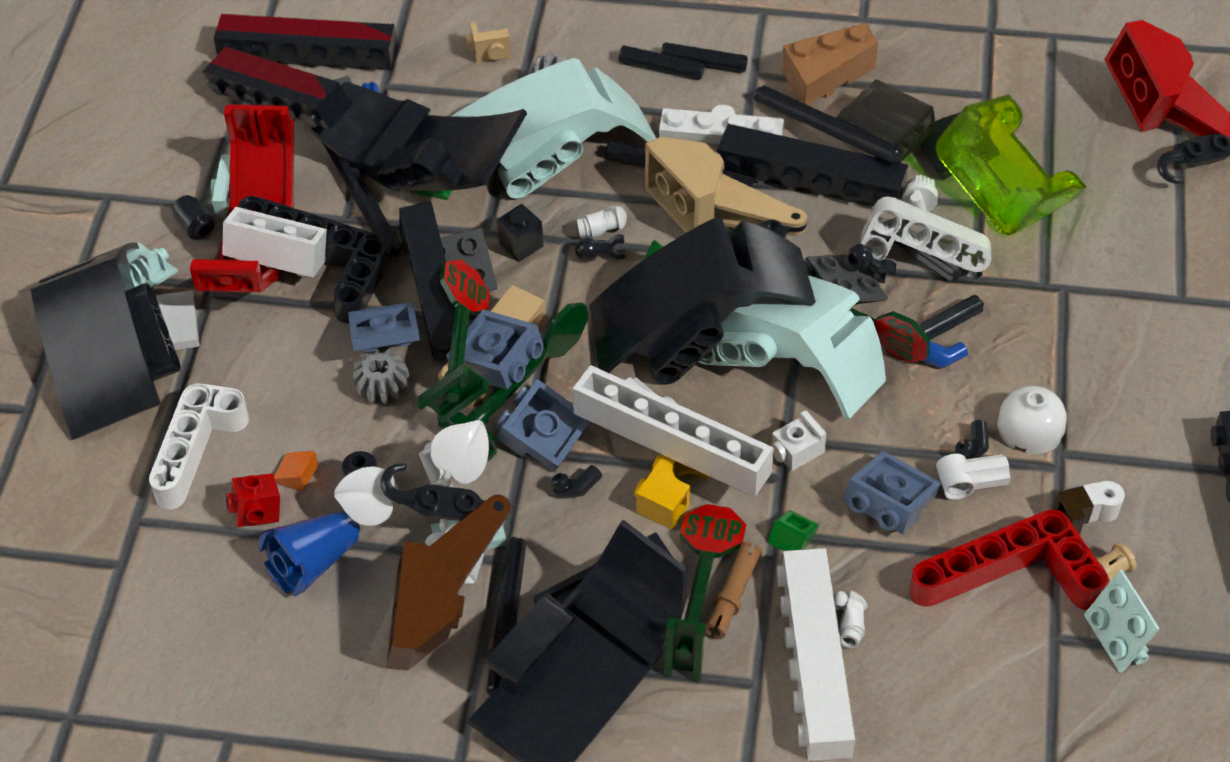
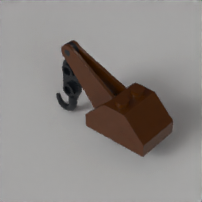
(431, 576)

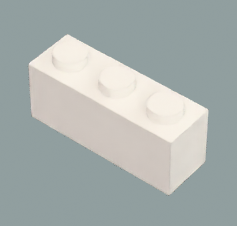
(274, 242)

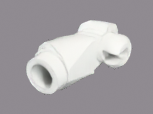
(601, 221)
(852, 620)

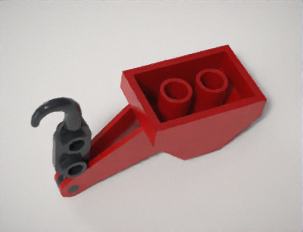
(1156, 84)

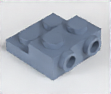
(383, 327)
(501, 347)
(541, 425)
(890, 492)

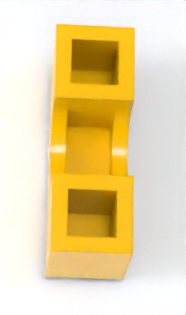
(662, 494)

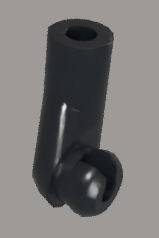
(977, 444)
(576, 487)

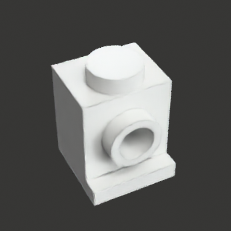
(798, 441)

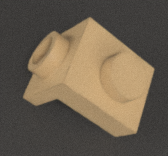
(488, 45)

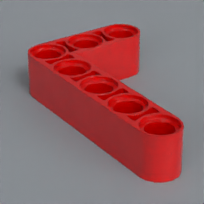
(1010, 557)

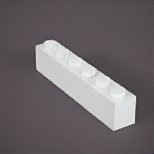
(673, 430)
(817, 655)

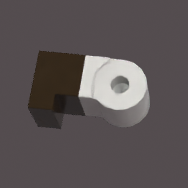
(1091, 503)

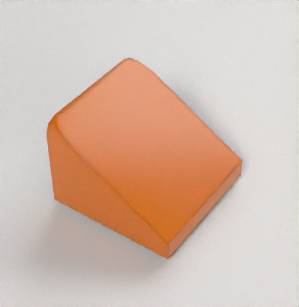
(297, 469)

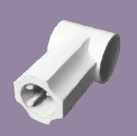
(963, 475)

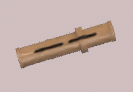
(728, 600)

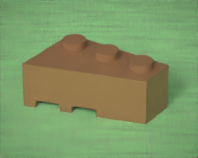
(828, 60)

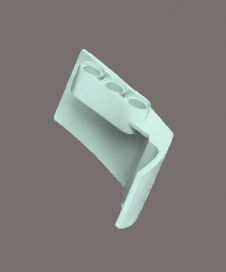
(562, 111)
(816, 335)

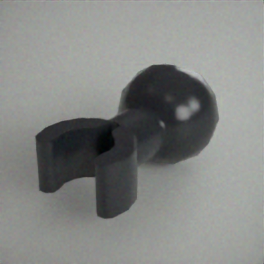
(591, 248)
(861, 257)

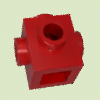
(254, 500)

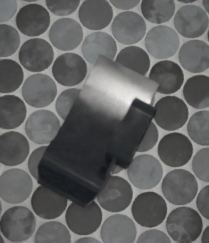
(414, 150)
(684, 291)
(103, 341)
(582, 659)

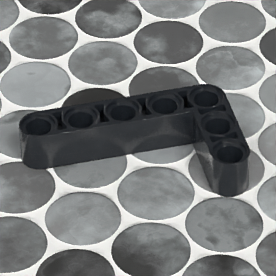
(423, 244)
(355, 249)

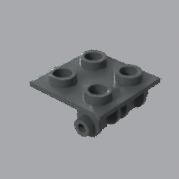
(472, 249)
(839, 271)

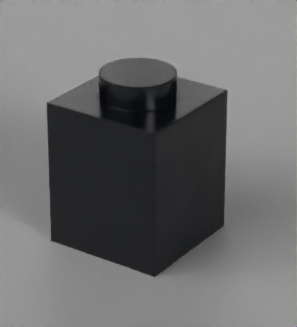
(520, 232)

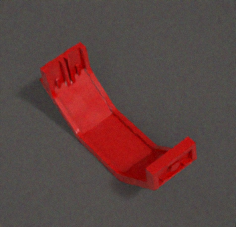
(259, 167)

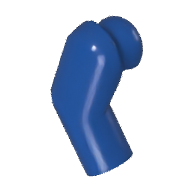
(943, 357)

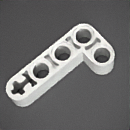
(927, 240)
(196, 415)

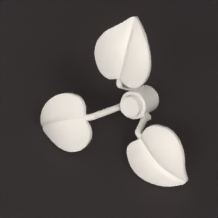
(457, 449)

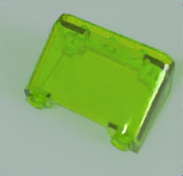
(999, 169)

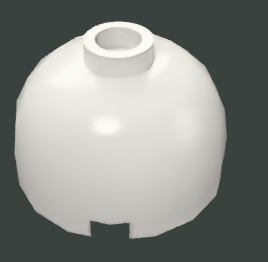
(1032, 419)

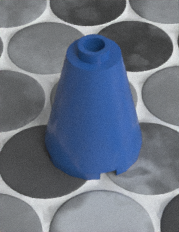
(307, 549)

